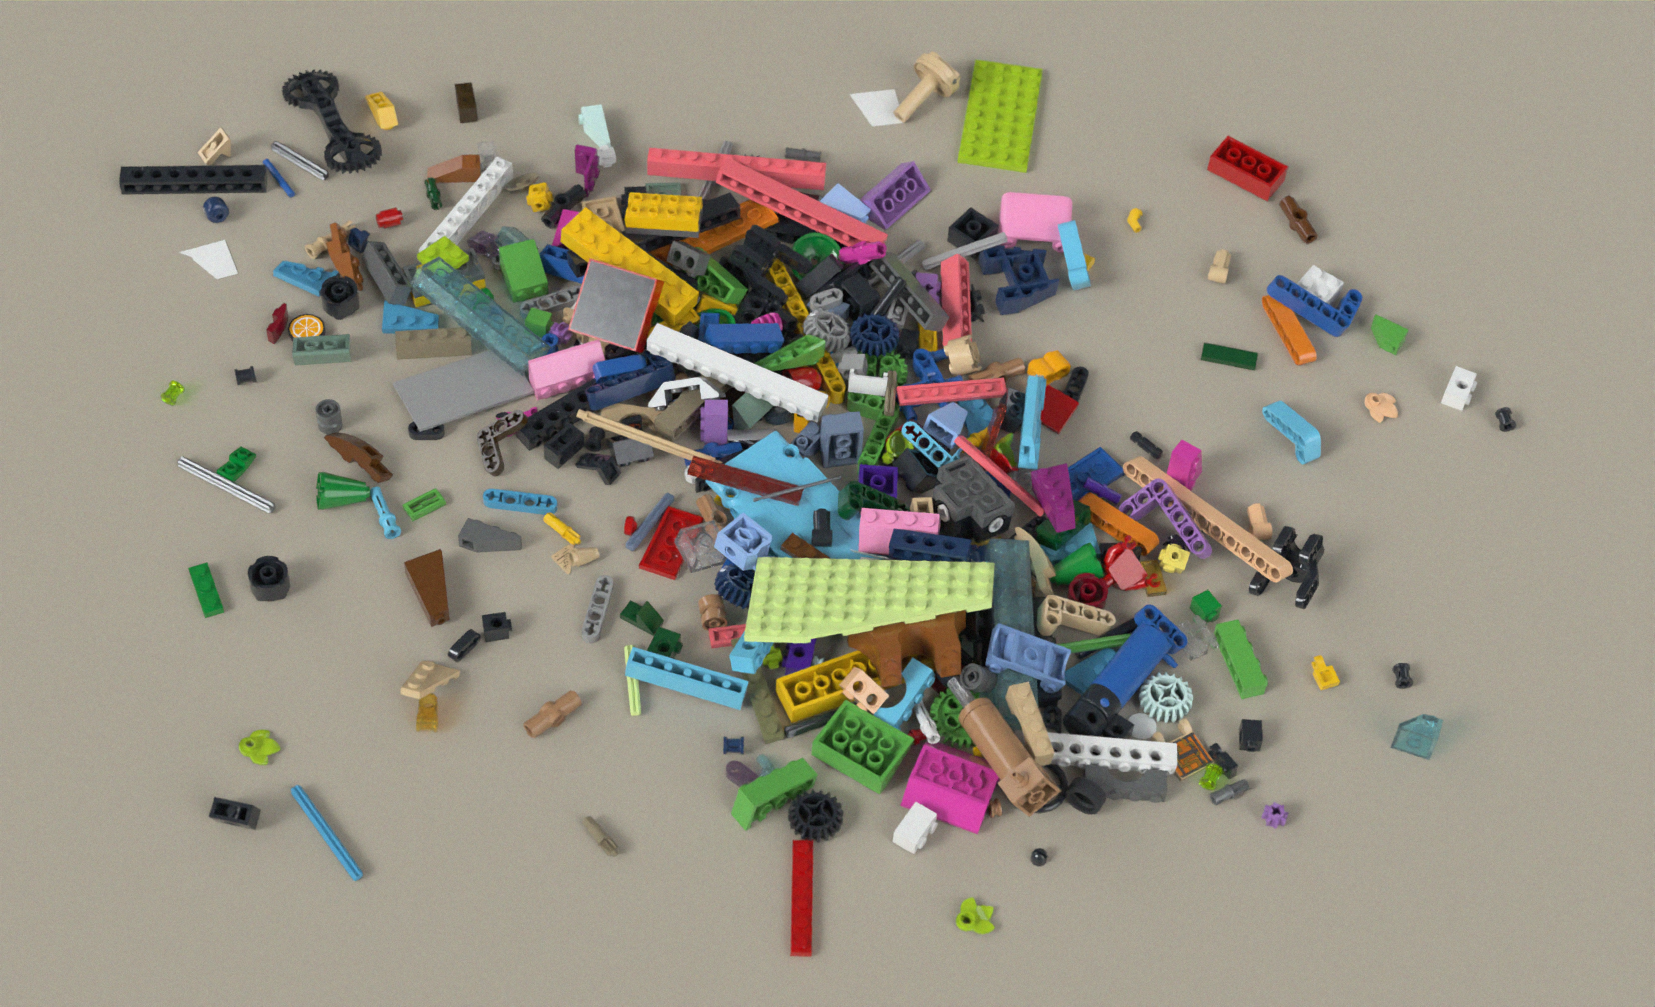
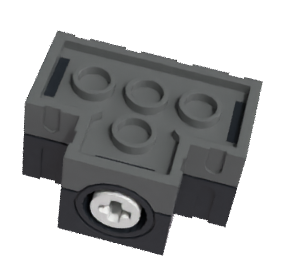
(970, 501)

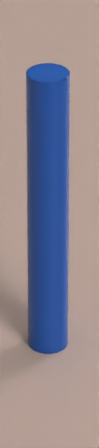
(279, 178)

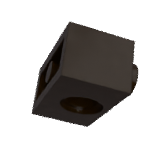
(466, 102)

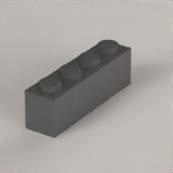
(386, 272)

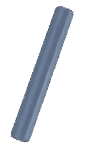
(649, 521)

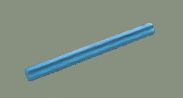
(326, 832)

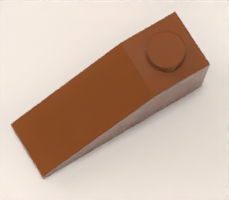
(456, 170)

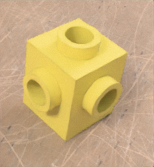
(1173, 558)

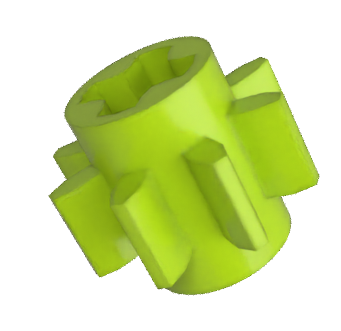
(773, 658)

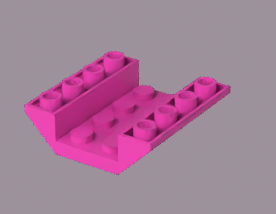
(951, 785)

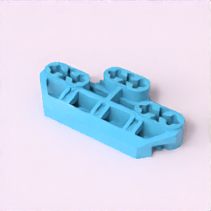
(1031, 423)

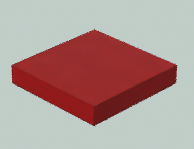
(1057, 409)

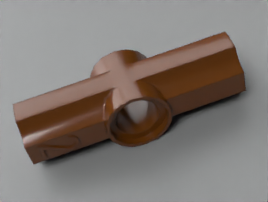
(1298, 219)

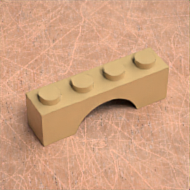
(622, 411)
(1036, 739)

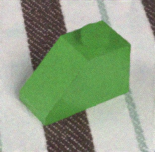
(1388, 334)

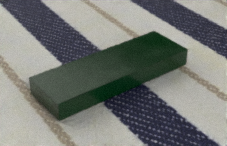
(1229, 356)

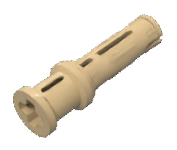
(320, 245)

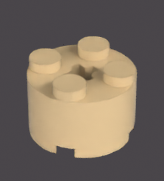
(963, 355)

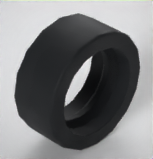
(1085, 795)

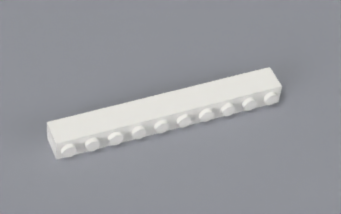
(737, 372)

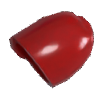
(805, 375)

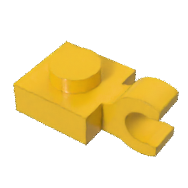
(1324, 675)

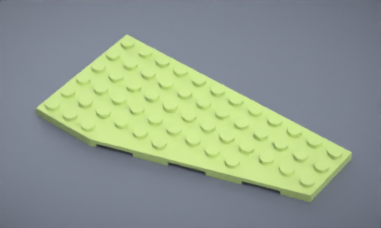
(827, 597)

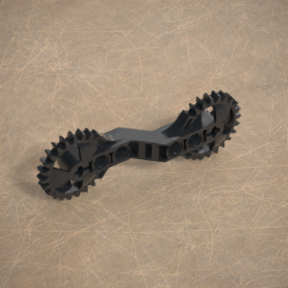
(341, 139)

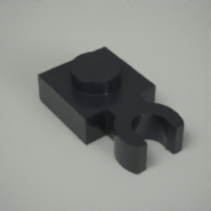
(1223, 760)

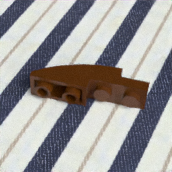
(356, 450)

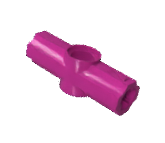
(862, 252)

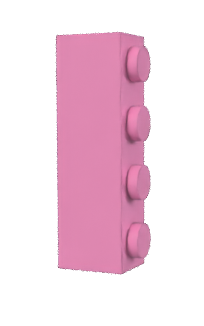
(564, 369)
(878, 525)

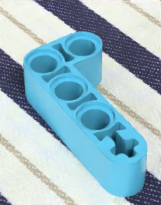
(1074, 255)
(1296, 429)
(933, 446)

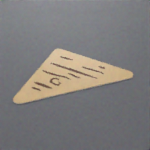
(562, 558)

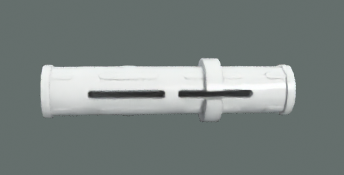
(927, 725)

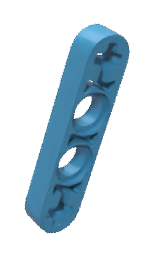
(520, 498)

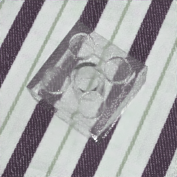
(697, 546)

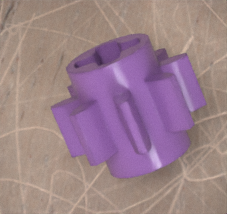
(562, 332)
(1274, 815)

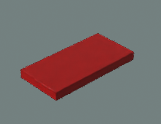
(662, 554)

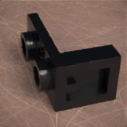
(603, 464)

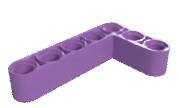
(1174, 512)

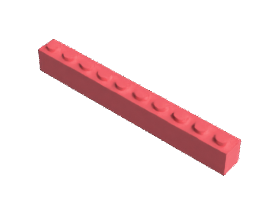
(707, 165)
(796, 205)

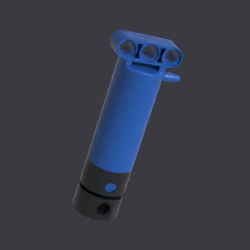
(1125, 672)

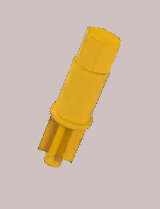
(565, 531)

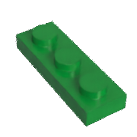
(206, 590)

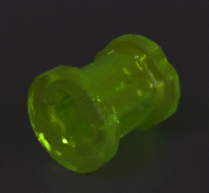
(172, 393)
(1210, 777)

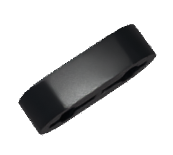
(428, 434)
(464, 645)

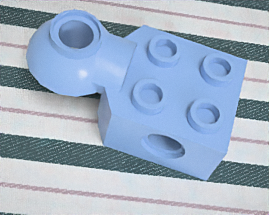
(743, 542)

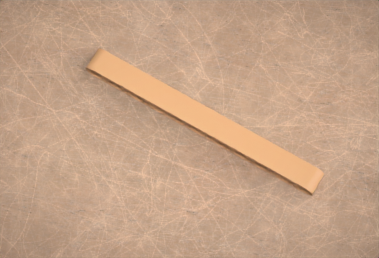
(1214, 522)

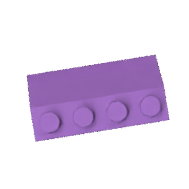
(895, 194)

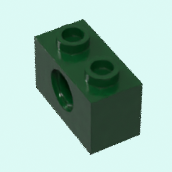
(666, 641)

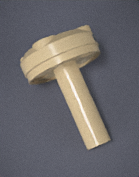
(935, 76)

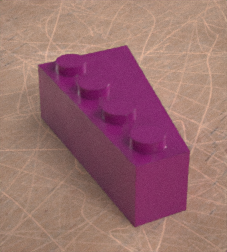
(1055, 495)

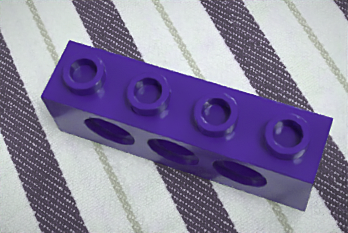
(792, 663)

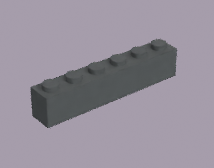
(913, 294)

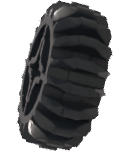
(813, 806)

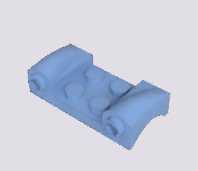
(1028, 656)

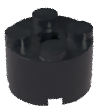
(339, 297)
(269, 579)

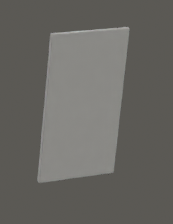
(460, 389)

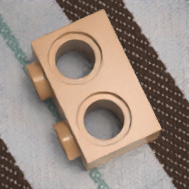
(865, 688)

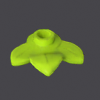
(261, 746)
(976, 915)

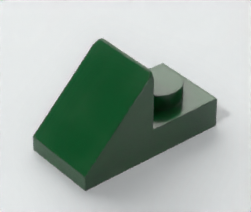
(642, 617)

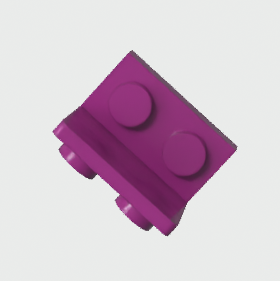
(587, 164)

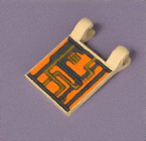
(1190, 752)

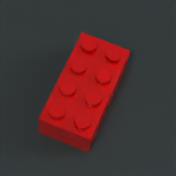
(1247, 168)

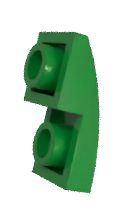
(238, 463)

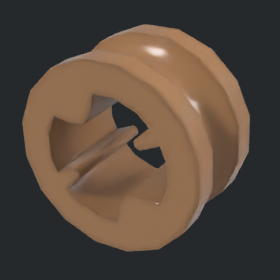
(994, 808)

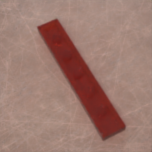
(743, 480)

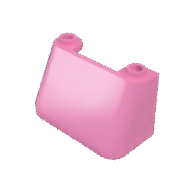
(1033, 218)

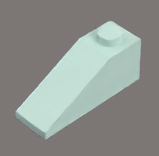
(594, 124)

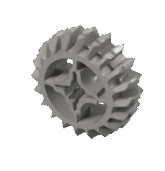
(828, 327)

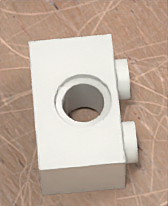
(1459, 388)

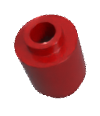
(389, 218)

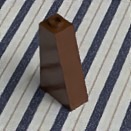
(429, 584)

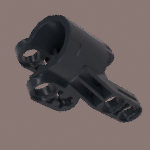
(757, 257)
(1303, 562)

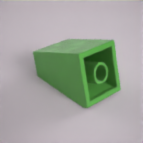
(523, 270)

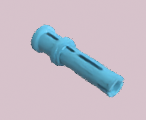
(389, 525)

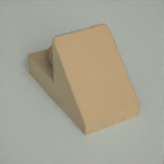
(216, 145)

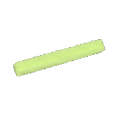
(633, 688)

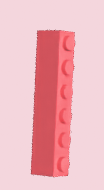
(956, 297)

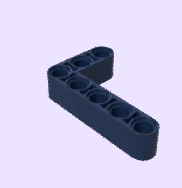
(632, 383)

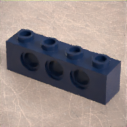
(928, 547)

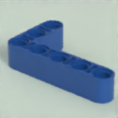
(1313, 308)

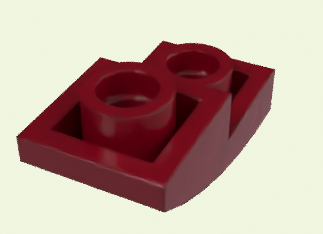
(280, 320)

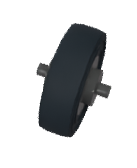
(778, 416)

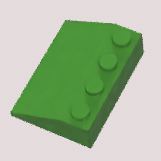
(861, 746)

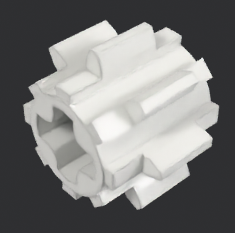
(607, 156)

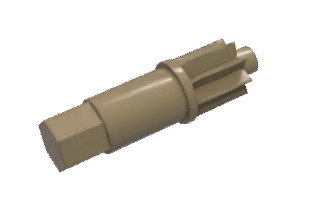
(600, 836)

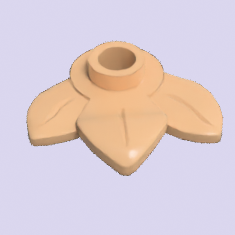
(1381, 406)

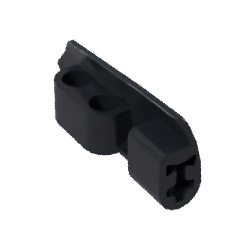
(983, 624)

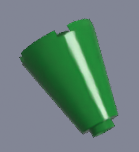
(339, 491)
(1078, 562)

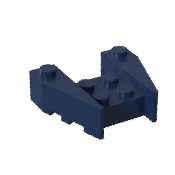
(1024, 274)

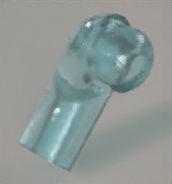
(767, 766)

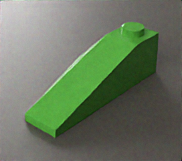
(798, 353)

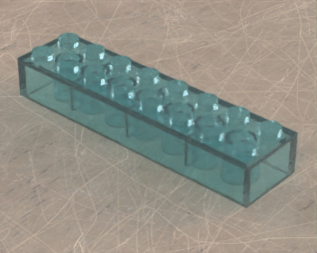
(479, 314)

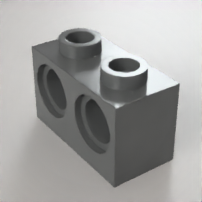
(688, 258)

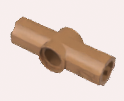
(1004, 370)
(711, 512)
(552, 714)

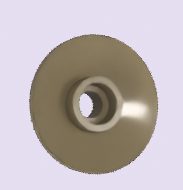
(522, 182)

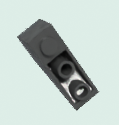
(487, 538)

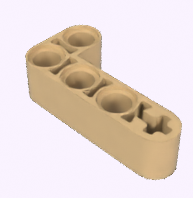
(1062, 611)

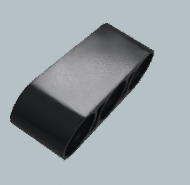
(818, 276)

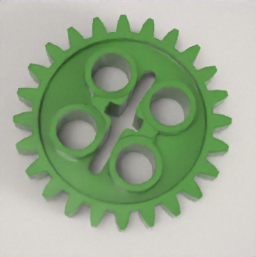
(889, 362)
(940, 709)

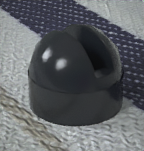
(1037, 857)

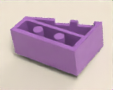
(714, 422)

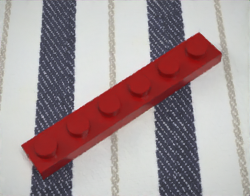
(802, 898)

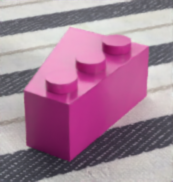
(1185, 464)

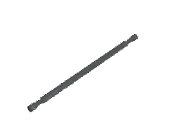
(797, 488)

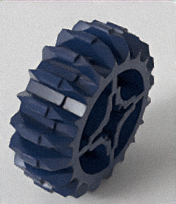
(874, 335)
(735, 585)

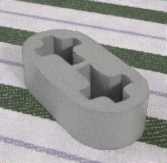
(826, 300)

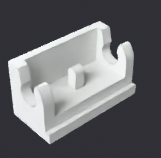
(867, 384)

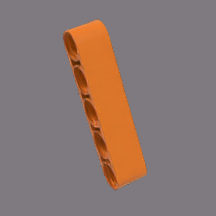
(1289, 331)
(1119, 524)

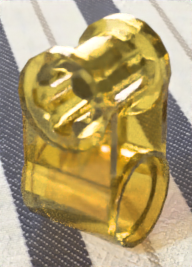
(427, 716)

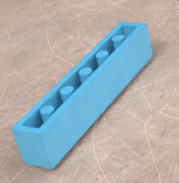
(686, 678)

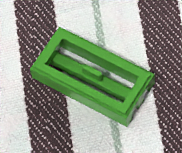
(426, 506)

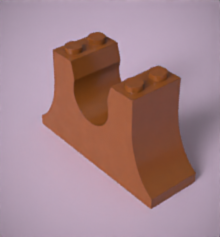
(893, 642)

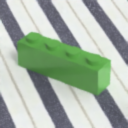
(1240, 659)

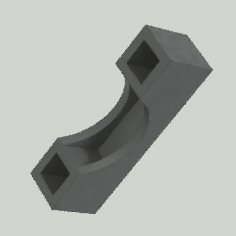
(1149, 787)

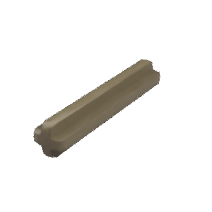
(890, 393)

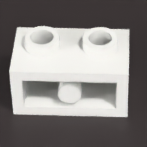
(915, 827)

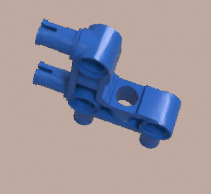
(926, 369)

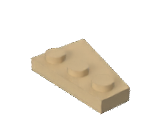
(426, 678)

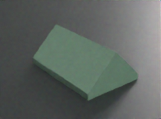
(321, 349)
(749, 410)

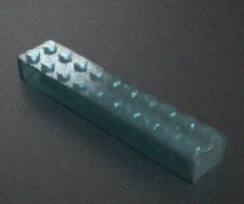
(1013, 609)

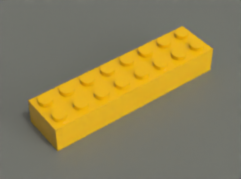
(597, 240)
(818, 688)

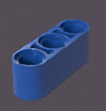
(617, 367)

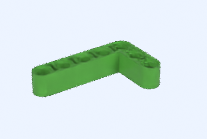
(873, 408)

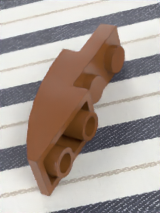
(340, 254)

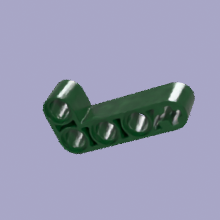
(858, 496)

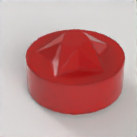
(630, 525)

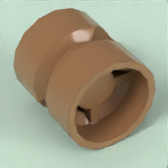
(712, 611)

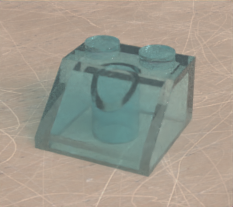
(1418, 735)

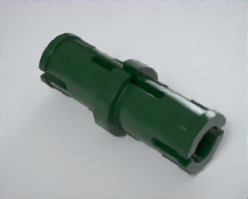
(433, 193)

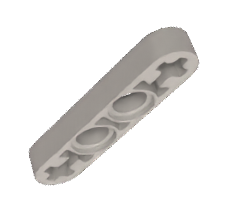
(552, 299)
(595, 608)

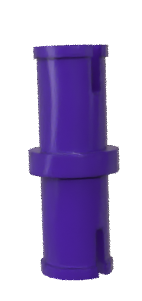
(1102, 490)

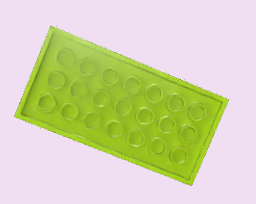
(1000, 116)

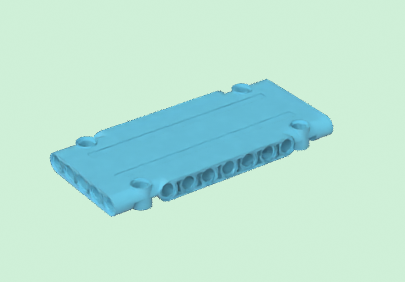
(781, 519)

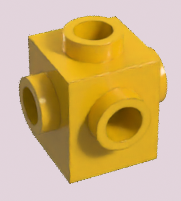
(539, 197)

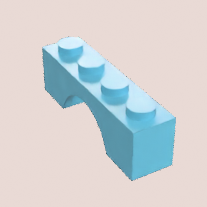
(917, 679)

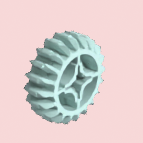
(1166, 707)

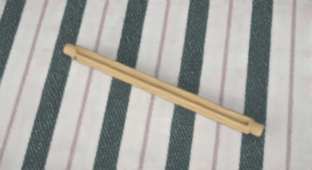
(641, 436)

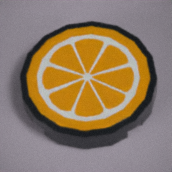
(306, 326)

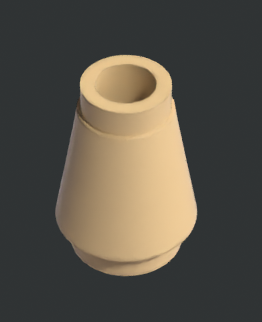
(581, 556)

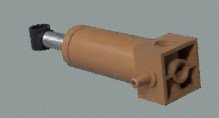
(1021, 777)

